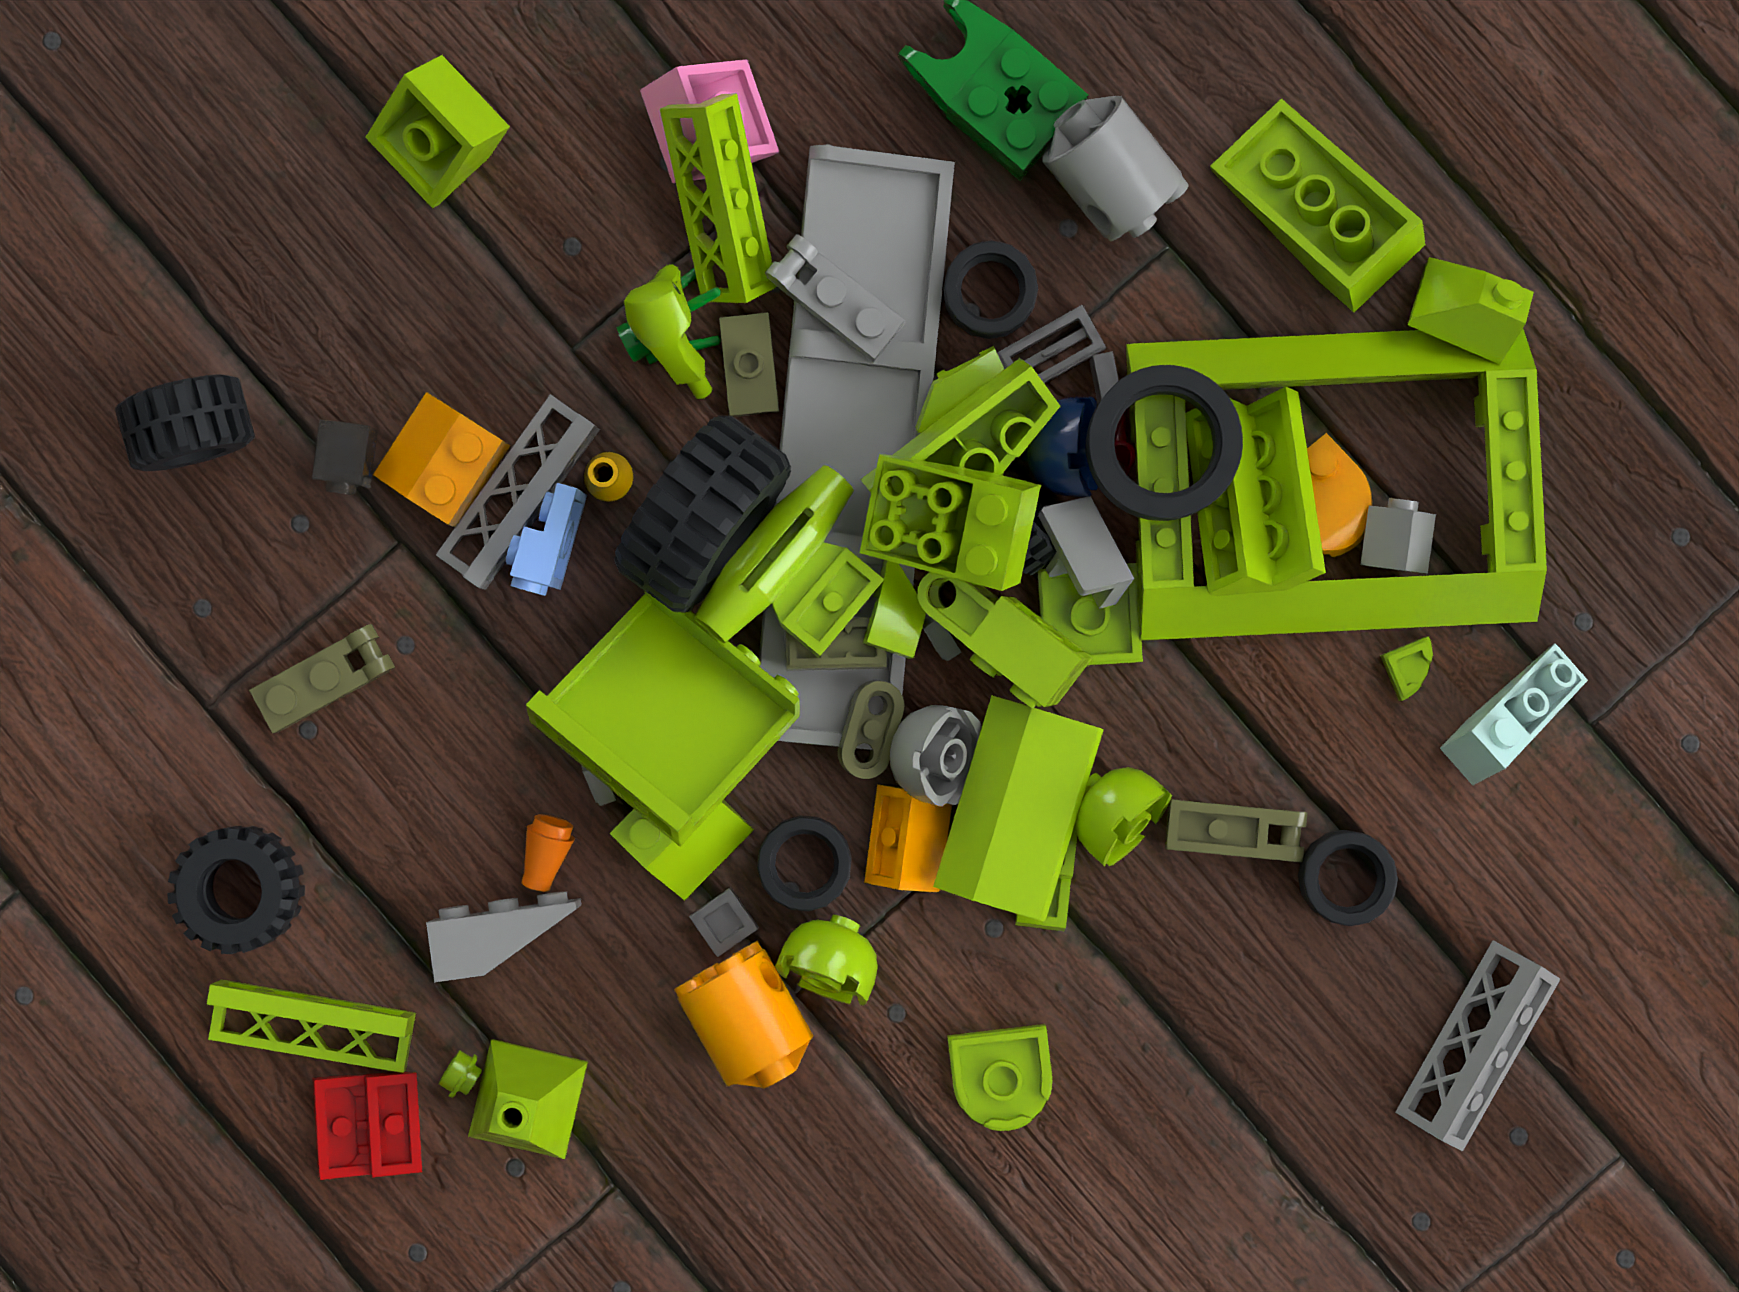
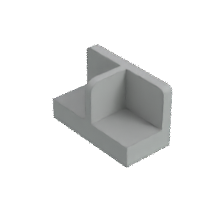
(1085, 551)

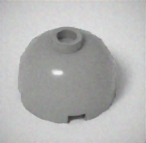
(934, 753)

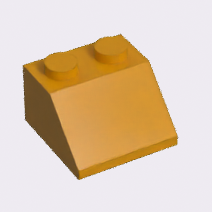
(441, 460)

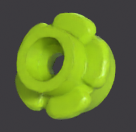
(460, 1074)

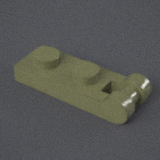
(320, 680)
(1233, 830)

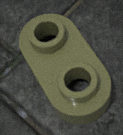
(870, 728)

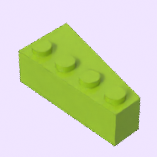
(987, 426)

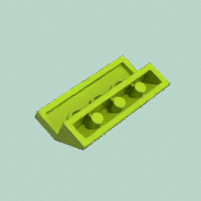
(1266, 521)
(1018, 808)

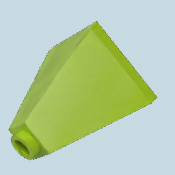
(528, 1099)

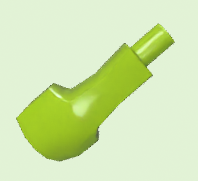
(659, 320)

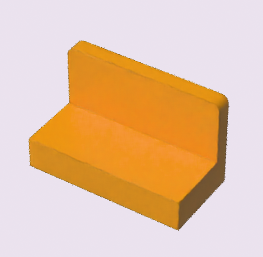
(906, 841)

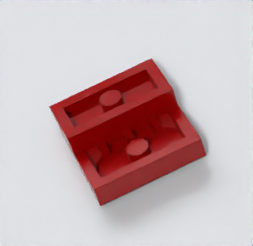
(367, 1125)

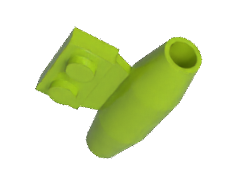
(790, 566)

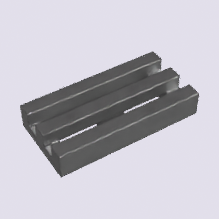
(1087, 331)

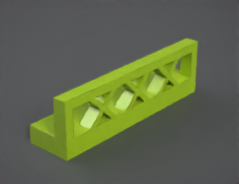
(728, 202)
(308, 1009)

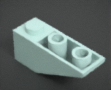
(1513, 716)

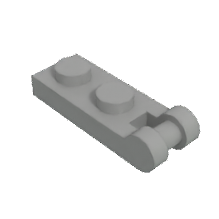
(836, 299)

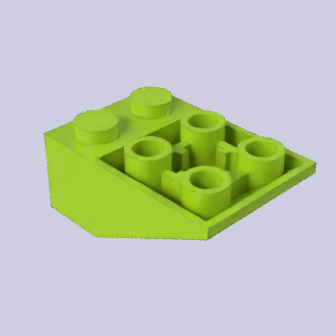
(950, 520)

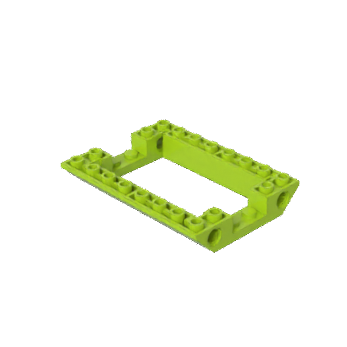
(1511, 539)

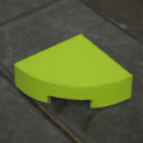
(1408, 666)

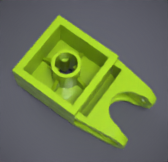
(1007, 639)

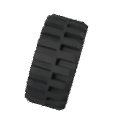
(701, 512)

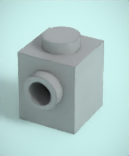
(1398, 537)

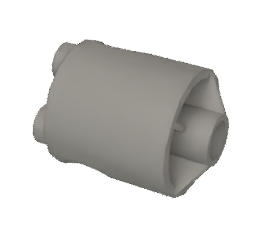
(1112, 166)

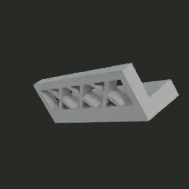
(528, 505)
(1490, 1057)

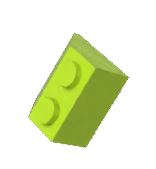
(436, 130)
(689, 865)

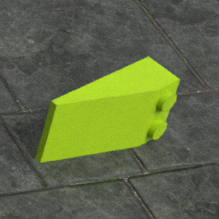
(1320, 205)

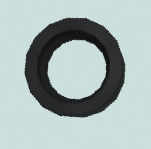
(999, 253)
(1385, 883)
(801, 900)

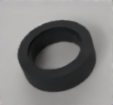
(1208, 399)

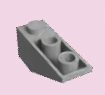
(478, 942)

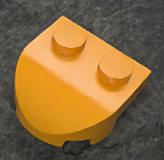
(1339, 495)

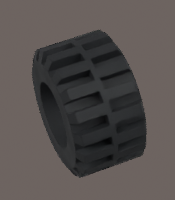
(184, 422)
(196, 898)

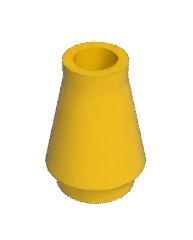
(617, 485)

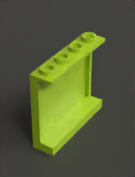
(667, 715)

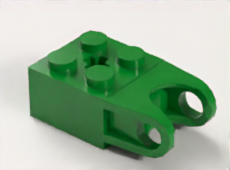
(983, 77)

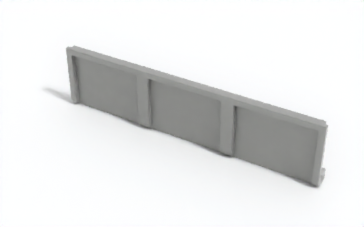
(888, 230)

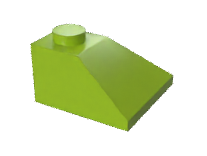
(1470, 308)

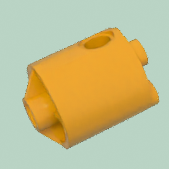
(746, 1019)

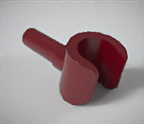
(1124, 451)

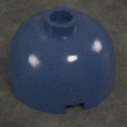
(1059, 450)

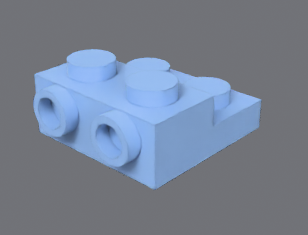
(542, 557)

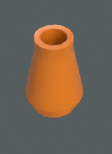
(546, 848)

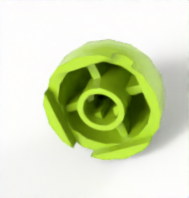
(1117, 811)
(830, 959)

